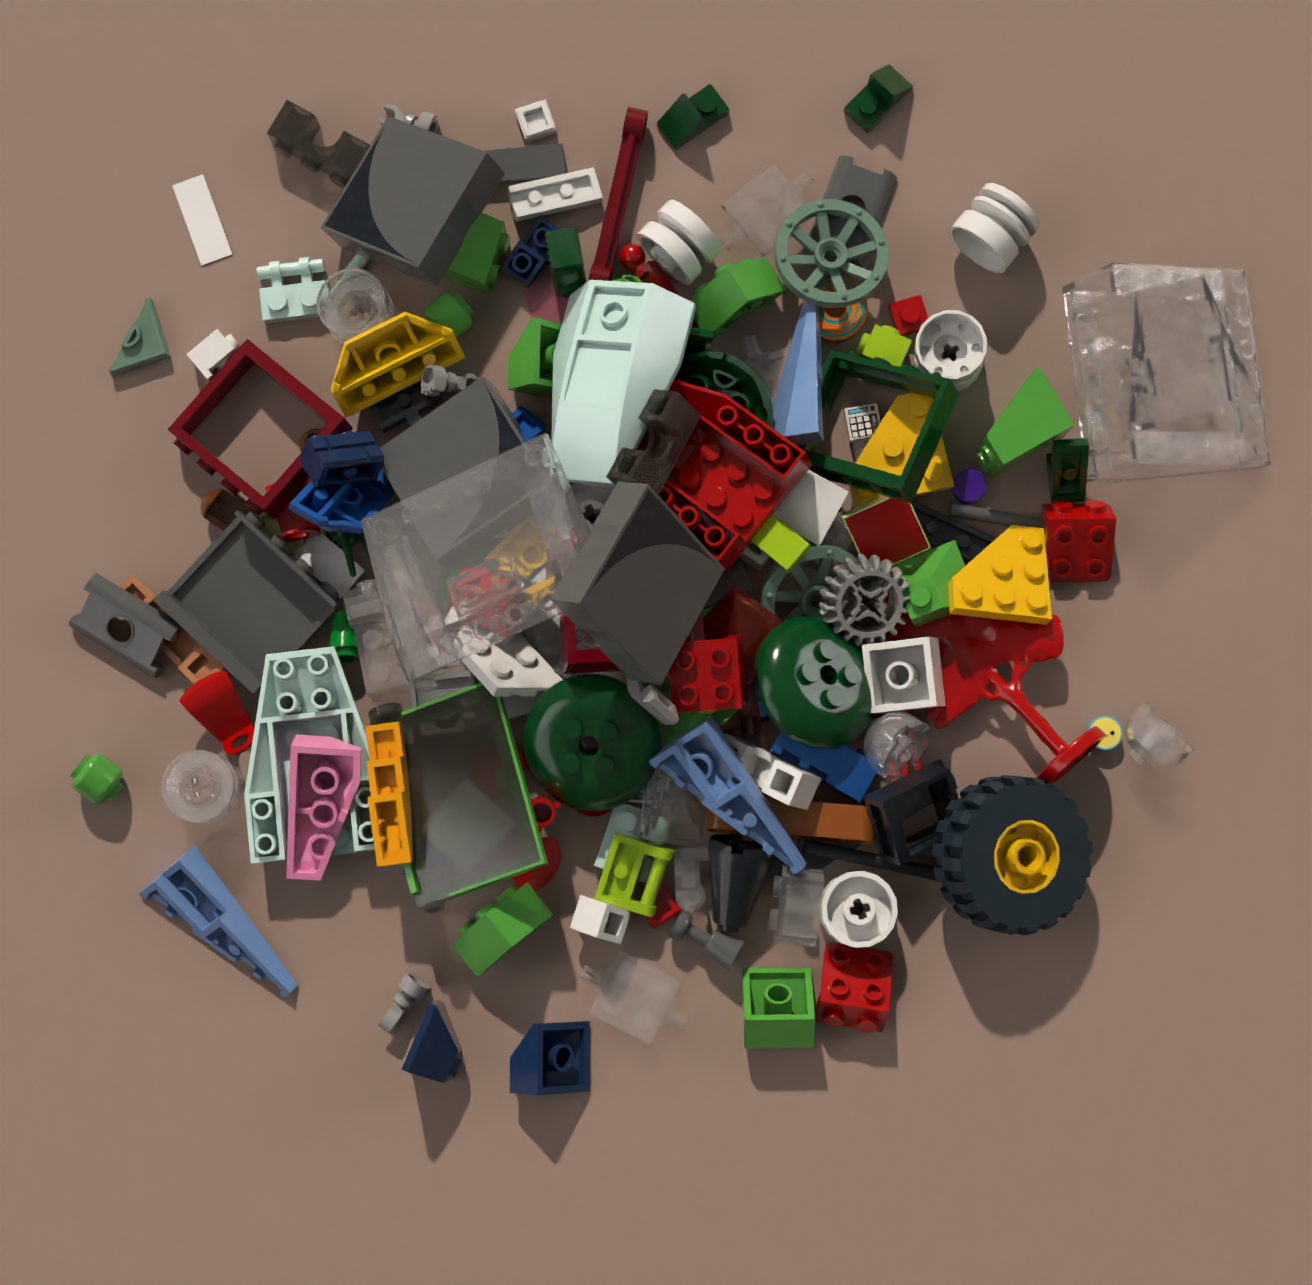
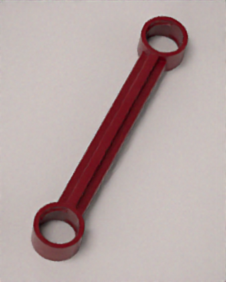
(632, 138)

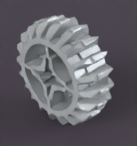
(874, 590)

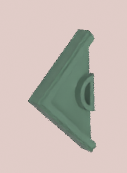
(143, 343)

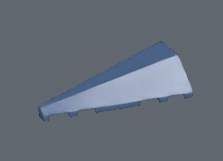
(798, 396)
(712, 771)
(201, 899)

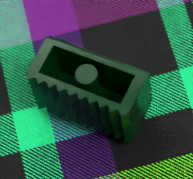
(565, 260)

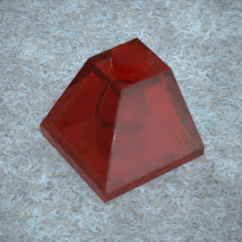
(738, 615)

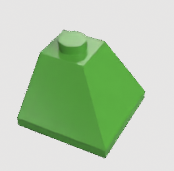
(532, 358)
(928, 581)

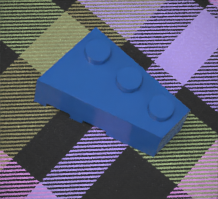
(838, 768)

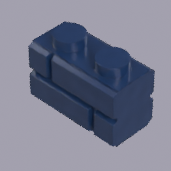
(341, 458)

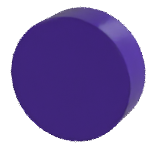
(968, 486)

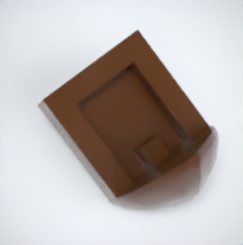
(219, 507)

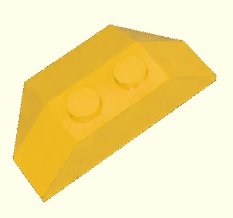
(390, 360)

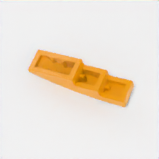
(389, 794)

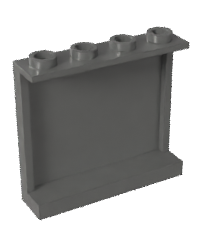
(249, 599)

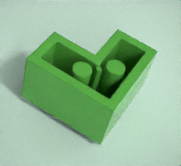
(734, 293)
(500, 927)

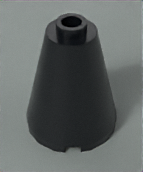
(736, 879)

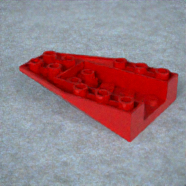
(729, 473)

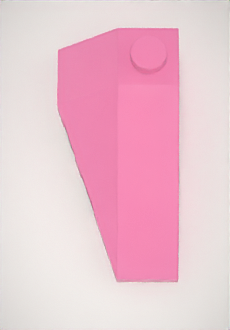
(320, 795)

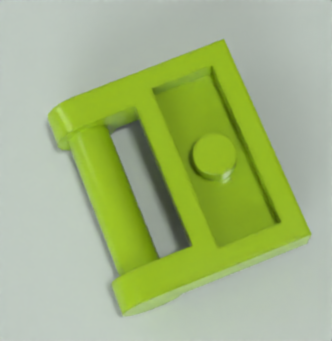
(622, 872)

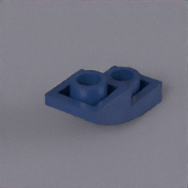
(530, 255)

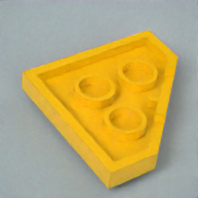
(893, 443)
(1006, 580)

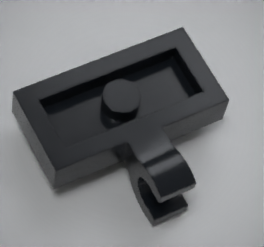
(403, 407)

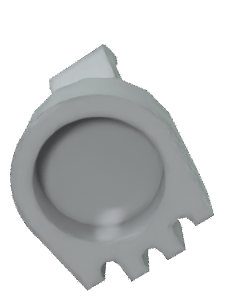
(426, 120)
(437, 380)
(412, 988)

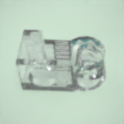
(688, 891)

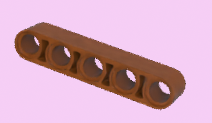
(820, 822)

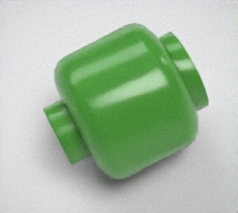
(450, 312)
(97, 778)

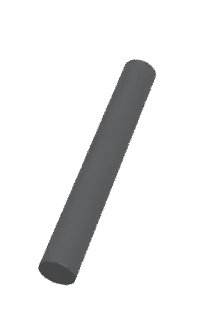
(994, 516)

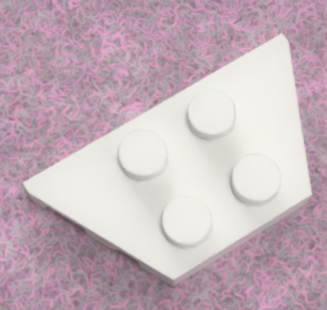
(512, 668)

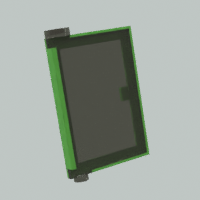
(465, 796)

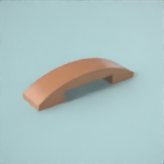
(184, 650)

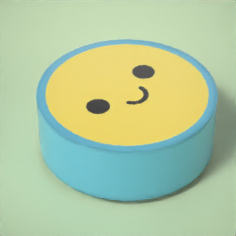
(1111, 728)

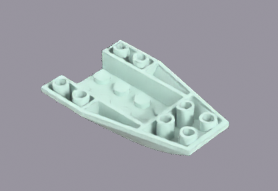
(607, 361)
(301, 696)

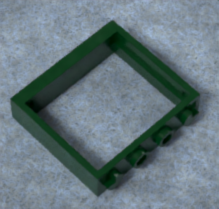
(906, 378)

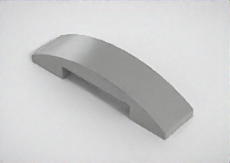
(653, 701)

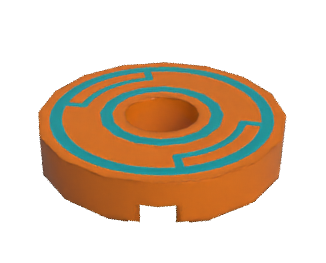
(846, 325)

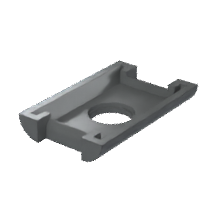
(859, 182)
(148, 624)

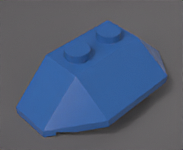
(342, 505)

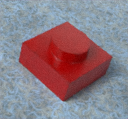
(908, 315)

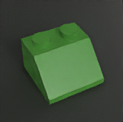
(778, 1008)

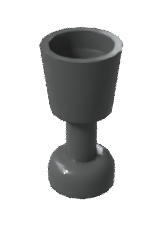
(718, 946)

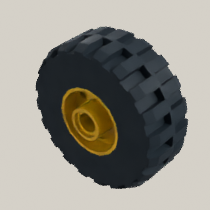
(1012, 854)

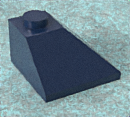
(435, 1047)
(552, 1059)

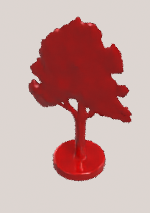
(969, 662)

